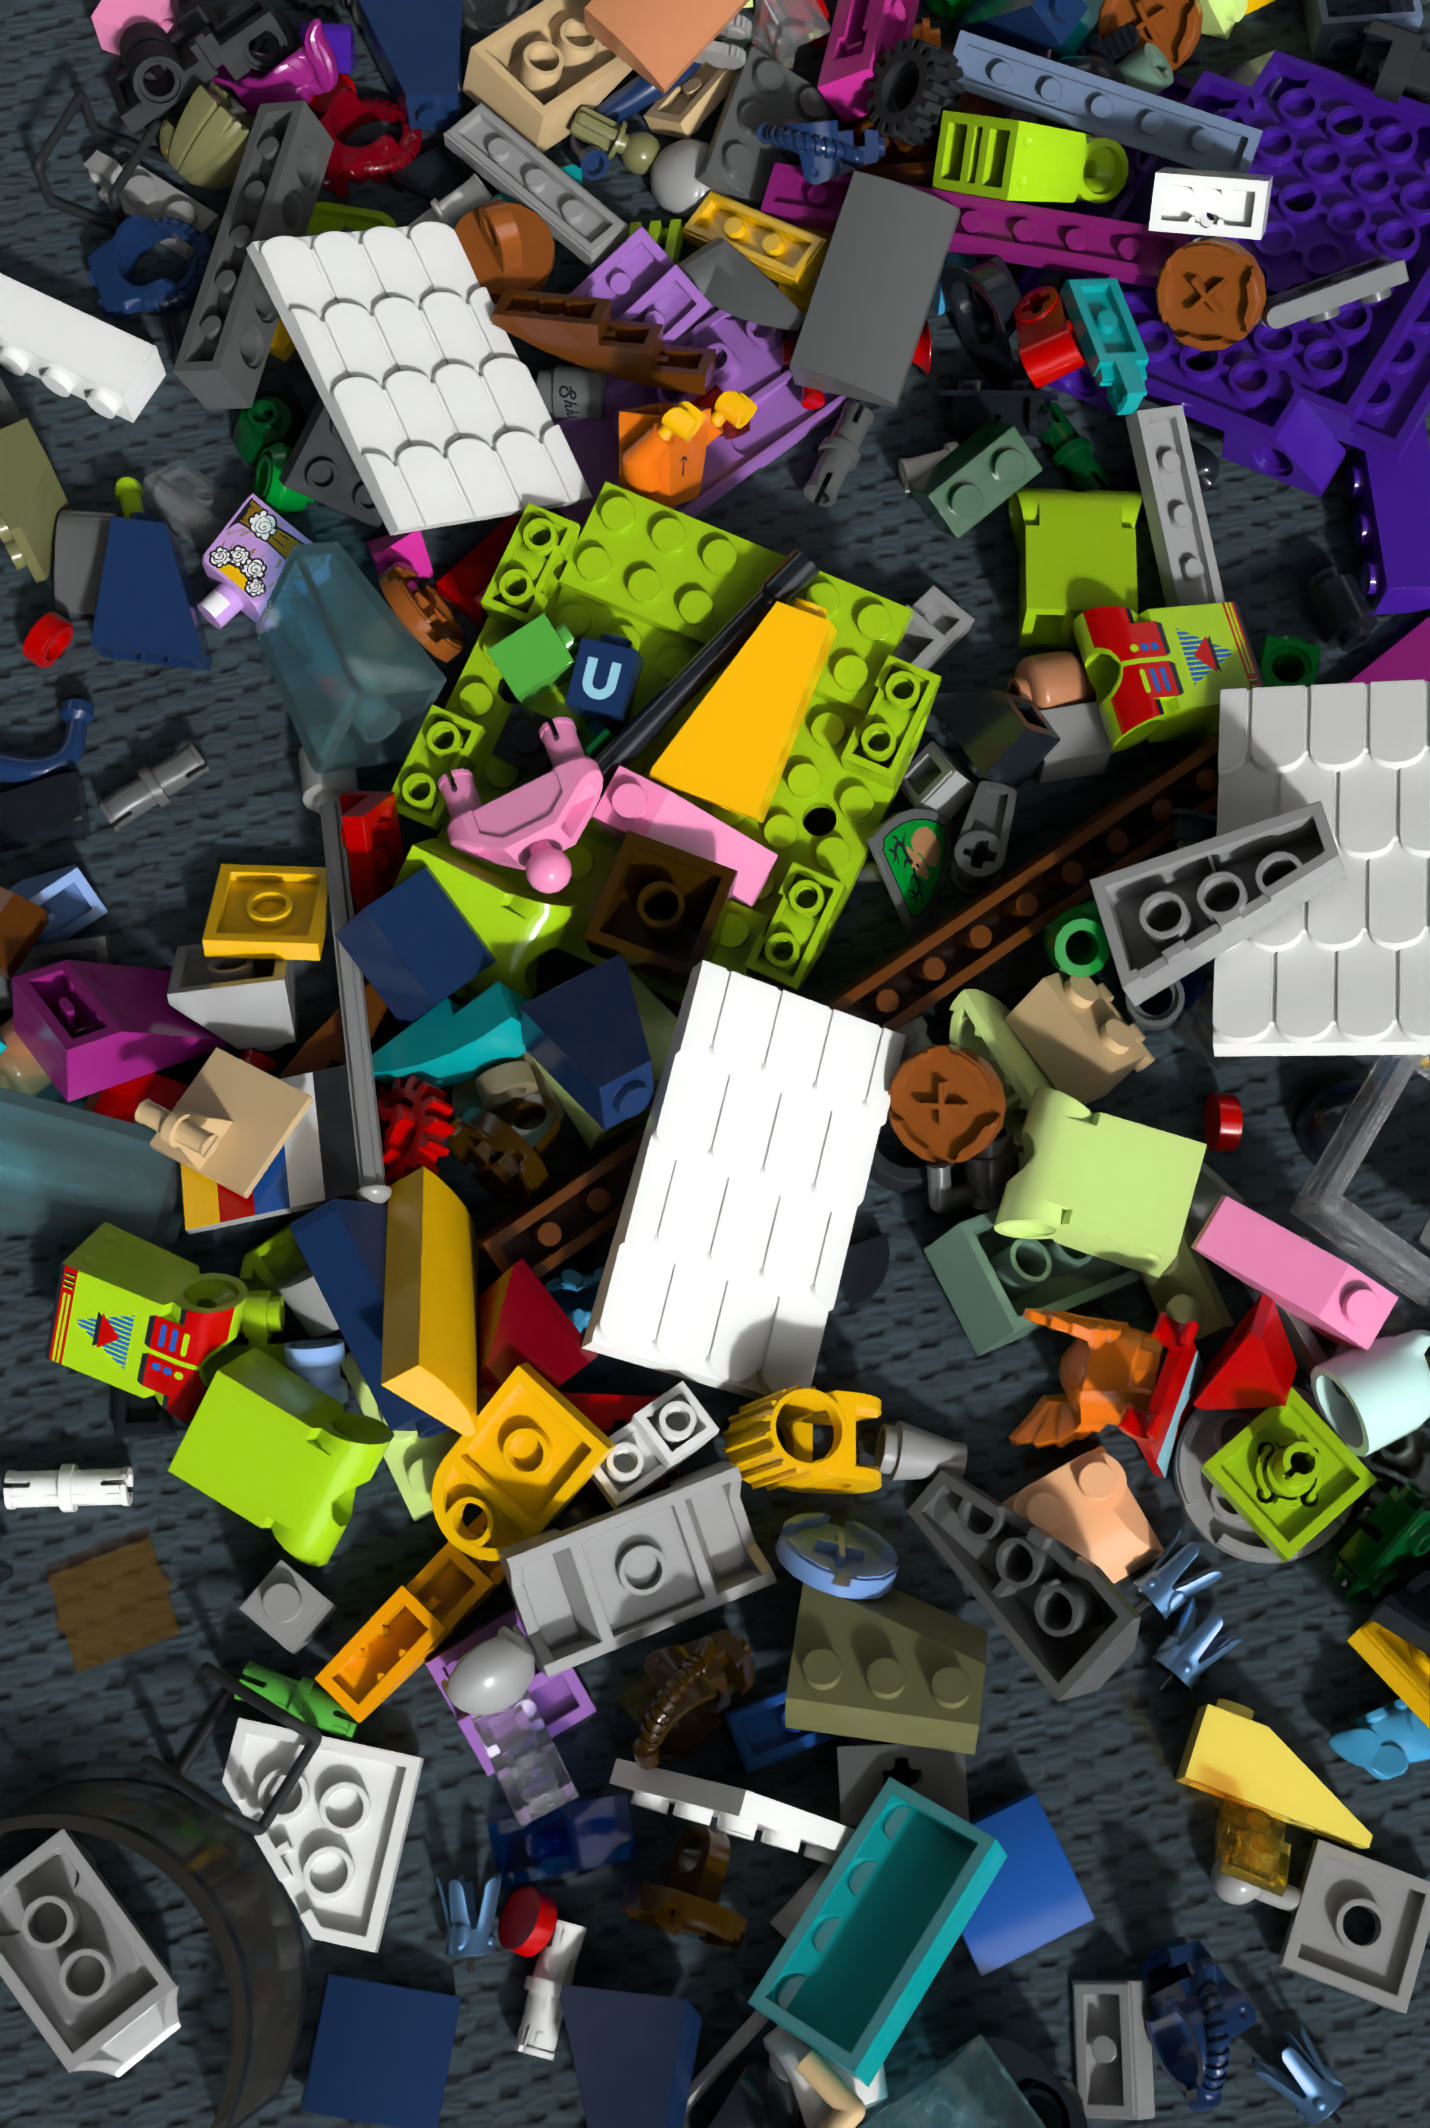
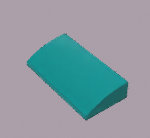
(879, 1929)

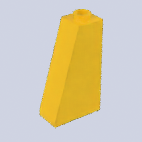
(749, 719)

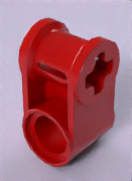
(1046, 337)

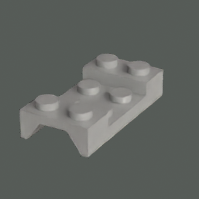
(635, 1569)

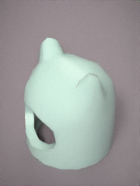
(1383, 1388)

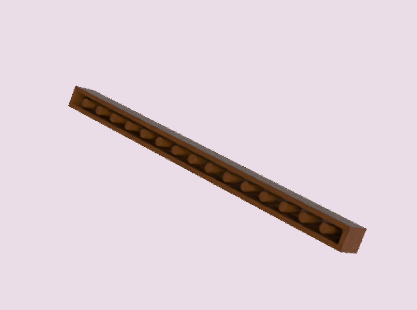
(902, 983)

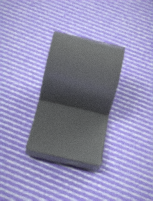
(80, 559)

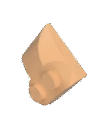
(1091, 1513)

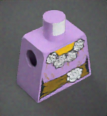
(246, 562)

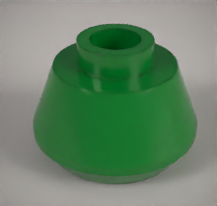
(268, 486)

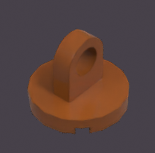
(1167, 24)
(507, 247)
(1211, 293)
(422, 612)
(946, 1103)

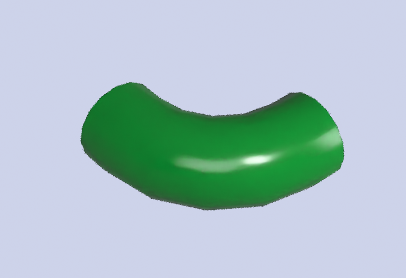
(1077, 940)

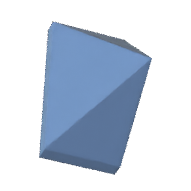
(67, 901)

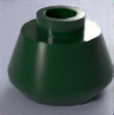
(265, 425)

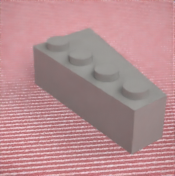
(1212, 895)

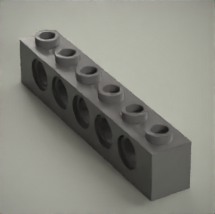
(269, 199)

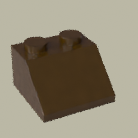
(661, 909)

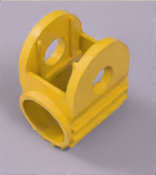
(763, 1461)

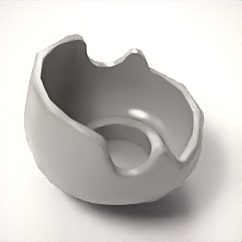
(675, 177)
(492, 1674)

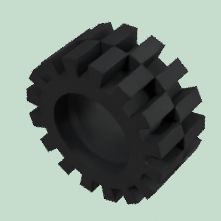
(893, 91)

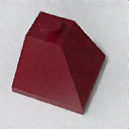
(524, 1325)

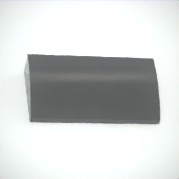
(874, 291)

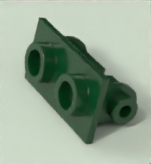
(1376, 1564)

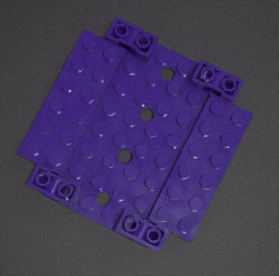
(1305, 385)

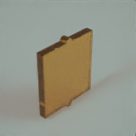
(114, 1605)

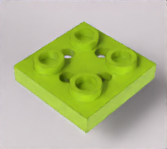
(1303, 1460)

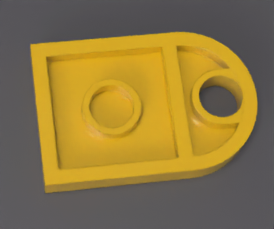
(518, 1467)

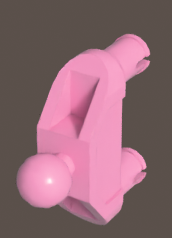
(534, 821)

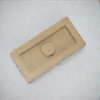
(688, 106)

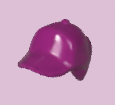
(305, 72)

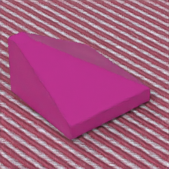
(401, 548)

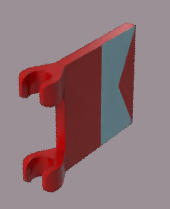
(1172, 1397)

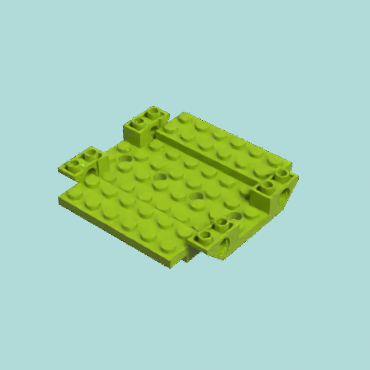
(669, 591)

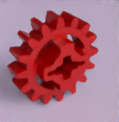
(412, 1127)

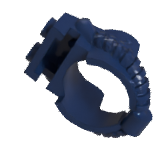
(822, 148)
(116, 259)
(1194, 2017)

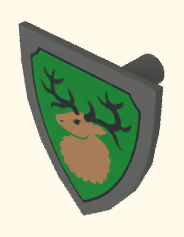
(913, 862)

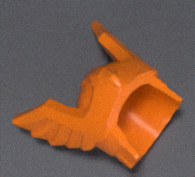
(1099, 1375)

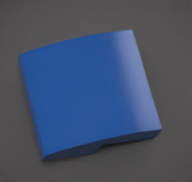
(1032, 1893)

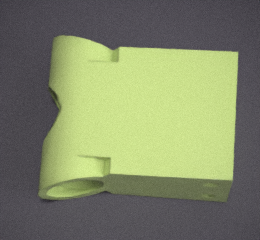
(1101, 1184)

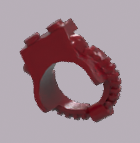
(372, 161)

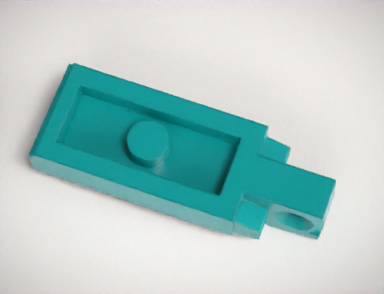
(1108, 339)

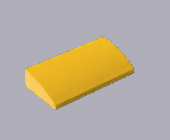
(431, 1301)

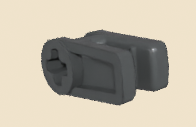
(983, 839)

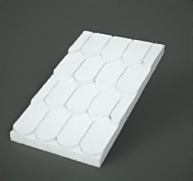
(418, 375)
(1356, 958)
(745, 1187)

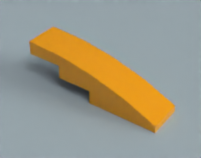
(410, 1627)

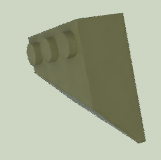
(886, 1671)

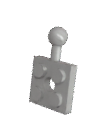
(1315, 1936)

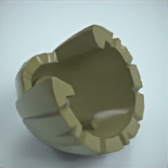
(207, 138)

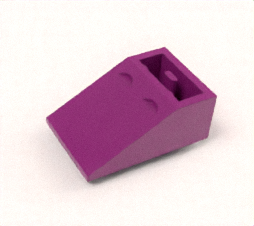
(102, 1024)

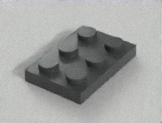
(760, 93)

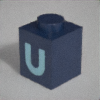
(605, 679)

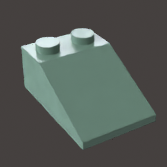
(999, 1276)

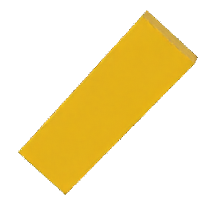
(770, 244)

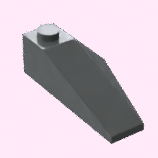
(1036, 1589)

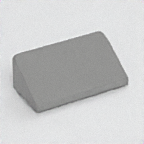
(1113, 2049)

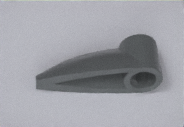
(739, 287)

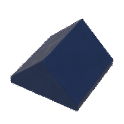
(415, 946)

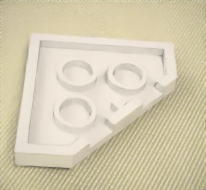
(737, 1810)
(336, 1832)

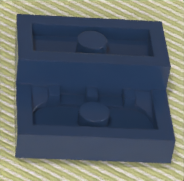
(380, 2053)

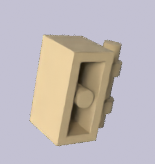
(1078, 1036)

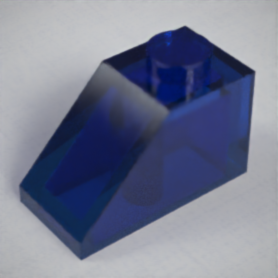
(564, 1841)

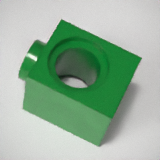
(1290, 657)

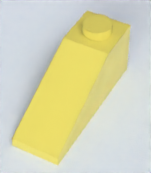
(1255, 1768)

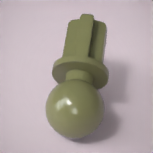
(636, 149)

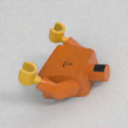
(667, 443)

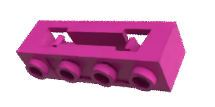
(853, 50)

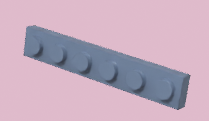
(1103, 107)

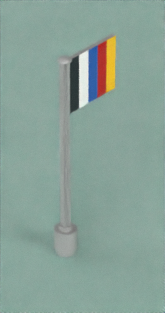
(339, 1137)

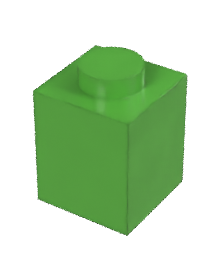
(536, 659)

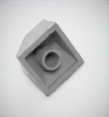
(236, 998)

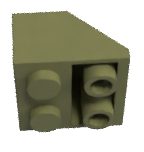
(28, 500)

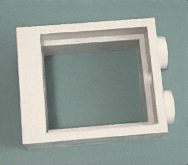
(1234, 199)

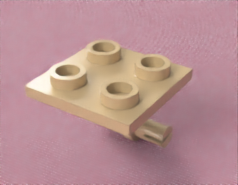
(227, 1122)

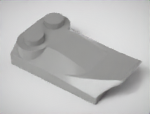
(82, 1961)

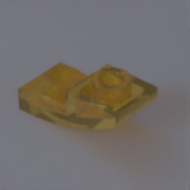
(1252, 1847)

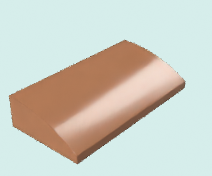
(659, 35)

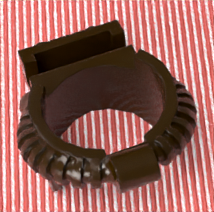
(689, 1694)

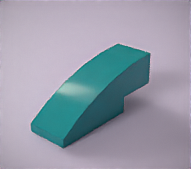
(456, 1041)

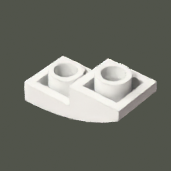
(653, 1445)

